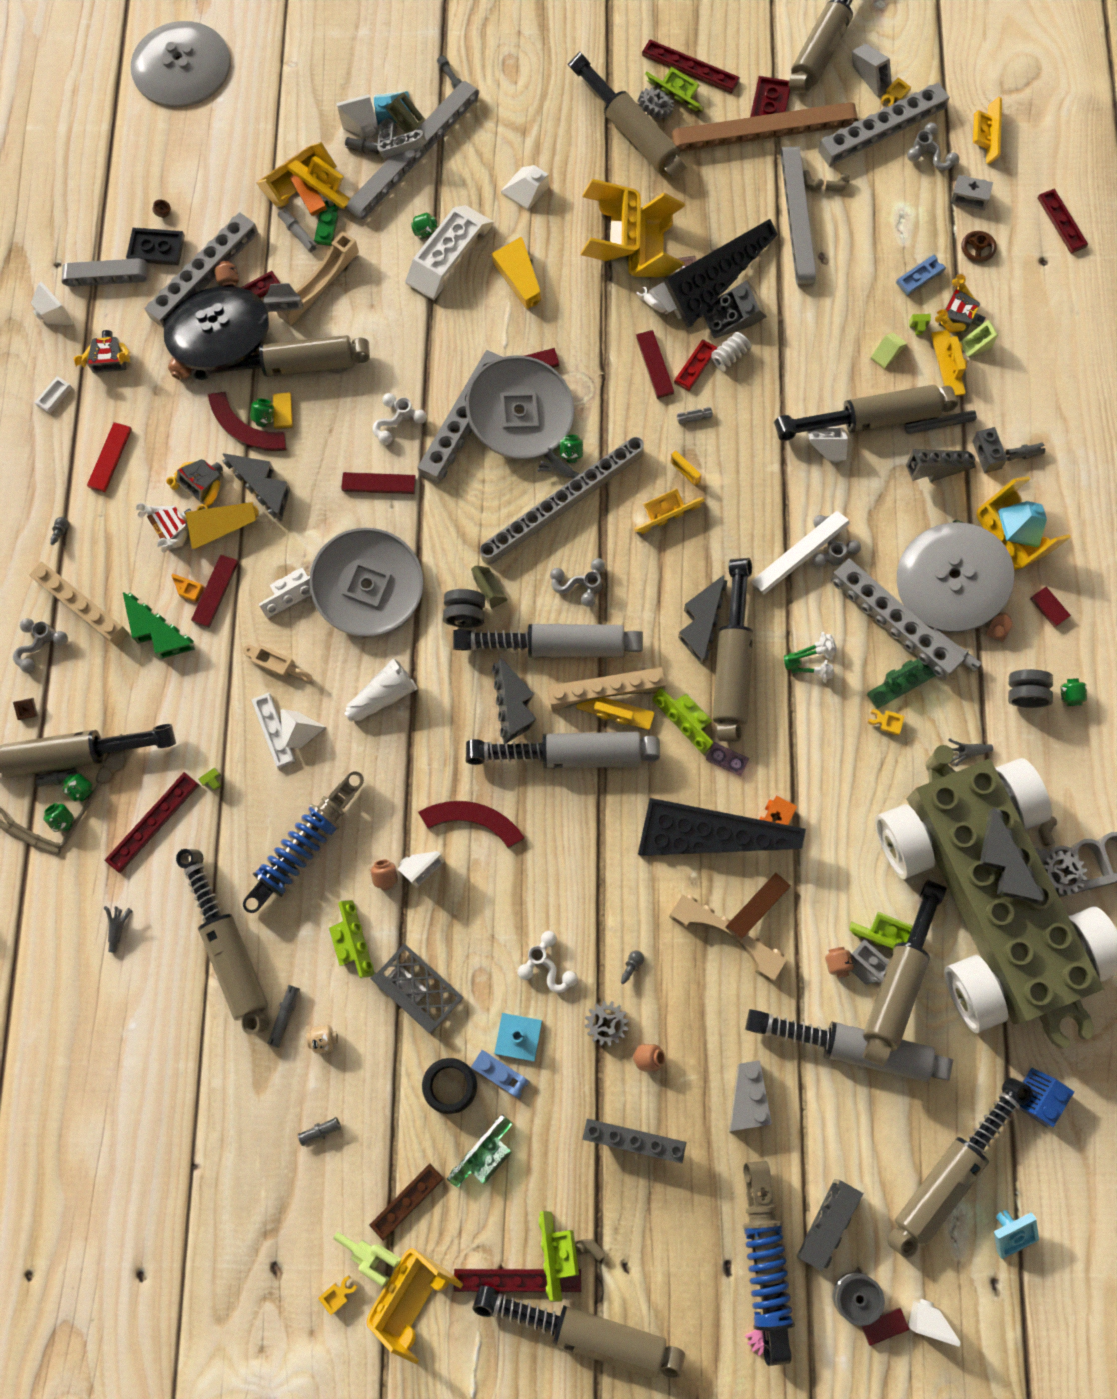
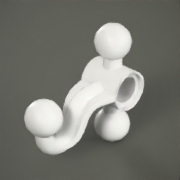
(389, 400)
(526, 970)

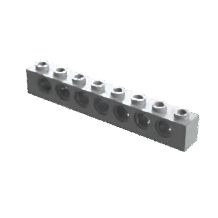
(883, 124)
(234, 237)
(453, 422)
(907, 620)

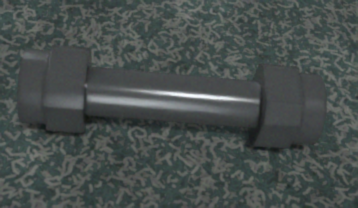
(444, 65)

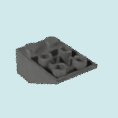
(734, 311)

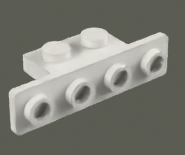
(287, 592)

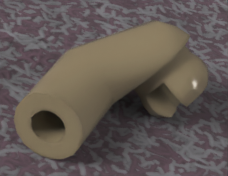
(811, 183)
(839, 184)
(1045, 831)
(589, 1246)

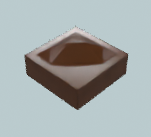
(25, 708)

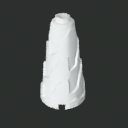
(383, 690)

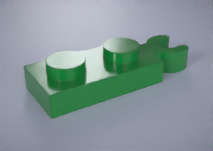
(326, 225)

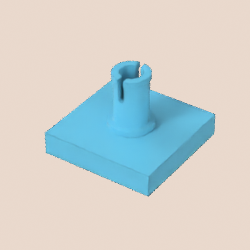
(518, 1037)
(1015, 1234)

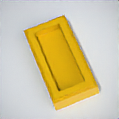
(283, 410)
(685, 468)

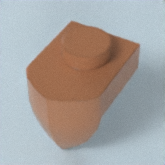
(1000, 627)

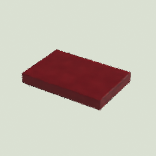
(770, 96)

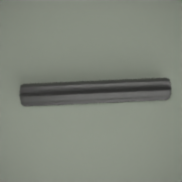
(940, 422)

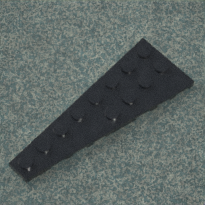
(707, 278)
(688, 829)

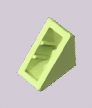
(980, 339)
(888, 350)

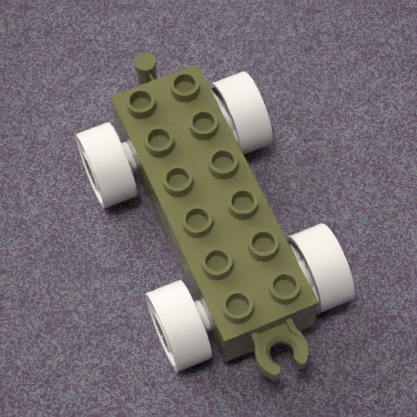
(1030, 953)

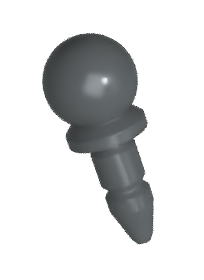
(60, 526)
(635, 959)

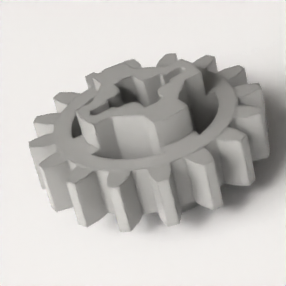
(656, 103)
(1068, 865)
(602, 1015)

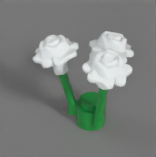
(824, 646)

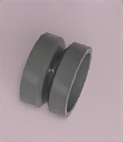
(464, 608)
(1030, 688)
(845, 1294)

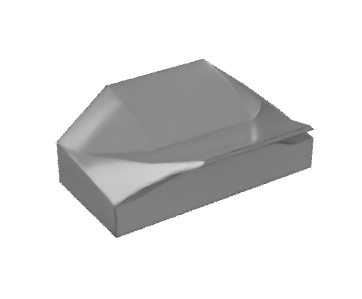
(282, 298)
(868, 963)

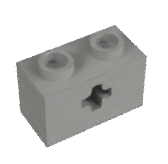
(971, 192)

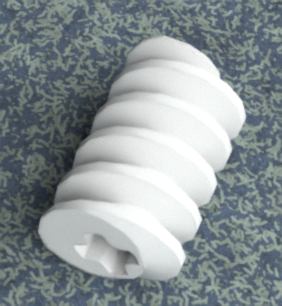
(730, 351)

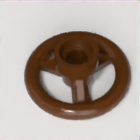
(981, 240)

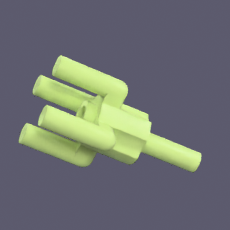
(369, 1257)

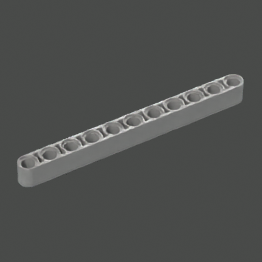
(400, 164)
(558, 508)

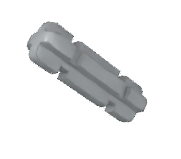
(694, 415)

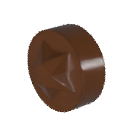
(161, 208)

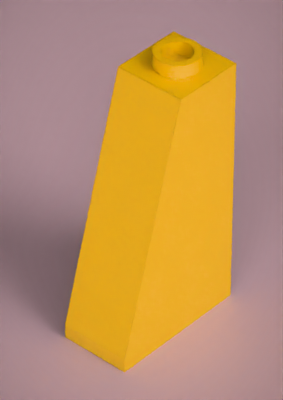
(516, 269)
(216, 522)

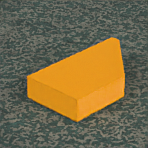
(187, 588)

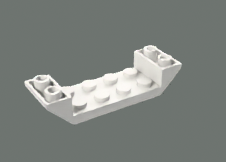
(445, 249)

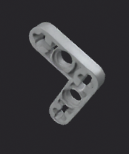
(391, 145)

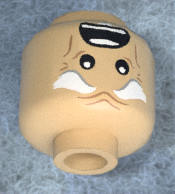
(322, 1039)

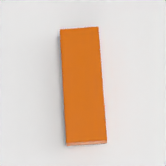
(309, 196)

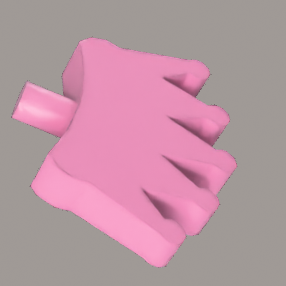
(757, 1338)

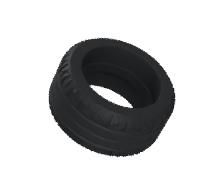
(427, 1086)

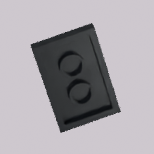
(156, 245)

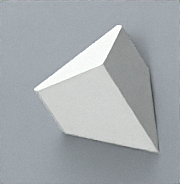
(298, 729)

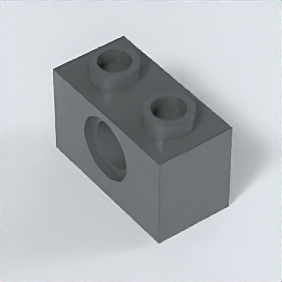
(989, 450)

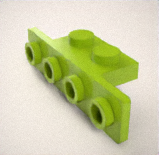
(679, 85)
(687, 717)
(884, 930)
(350, 941)
(558, 1254)

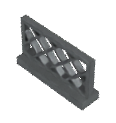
(404, 1001)

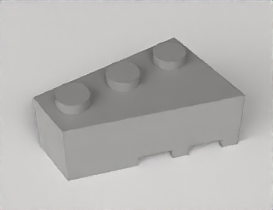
(750, 1098)

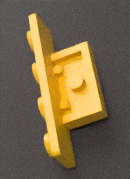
(988, 130)
(321, 178)
(950, 360)
(665, 507)
(619, 712)

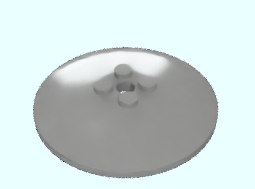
(181, 81)
(522, 384)
(363, 556)
(958, 602)

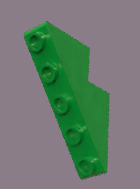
(147, 627)

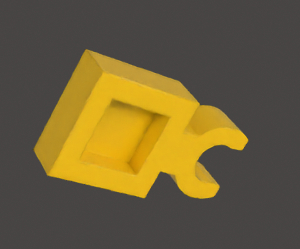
(896, 91)
(889, 722)
(335, 1296)

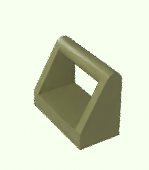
(403, 116)
(488, 586)

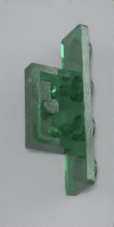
(900, 682)
(485, 1155)

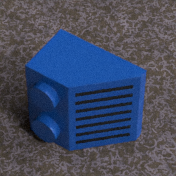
(1048, 1098)

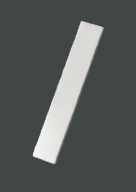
(800, 552)

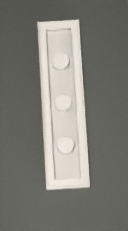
(272, 730)

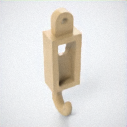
(277, 663)

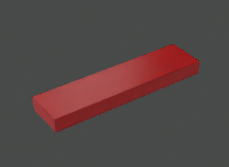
(109, 457)

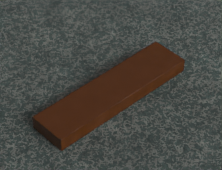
(757, 906)
(406, 1202)

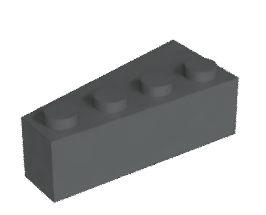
(829, 1224)

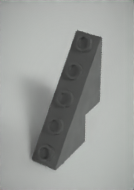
(938, 463)
(258, 480)
(703, 614)
(512, 701)
(1002, 854)
(634, 1141)

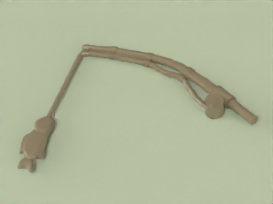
(112, 763)

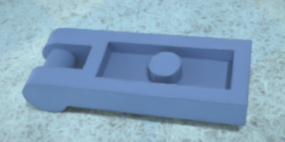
(920, 275)
(499, 1073)

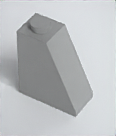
(873, 68)

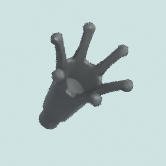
(557, 466)
(969, 750)
(115, 926)

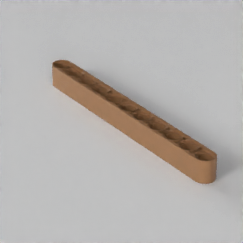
(765, 127)

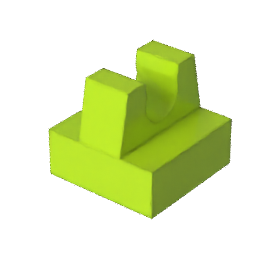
(920, 322)
(211, 779)

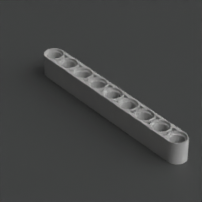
(798, 215)

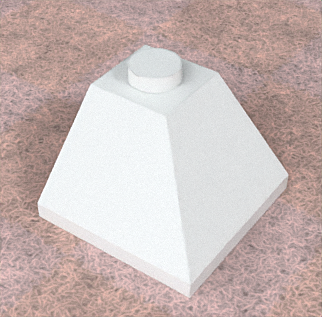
(358, 116)
(527, 186)
(48, 307)
(830, 442)
(420, 867)
(931, 1323)

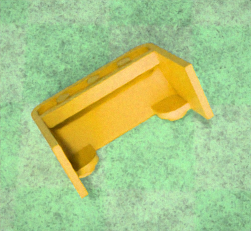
(278, 185)
(625, 211)
(655, 220)
(989, 518)
(404, 1298)

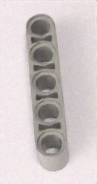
(104, 272)

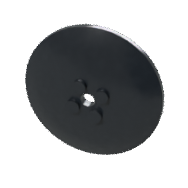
(232, 338)

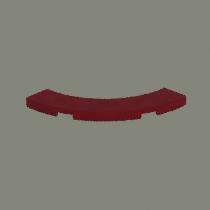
(242, 432)
(472, 813)

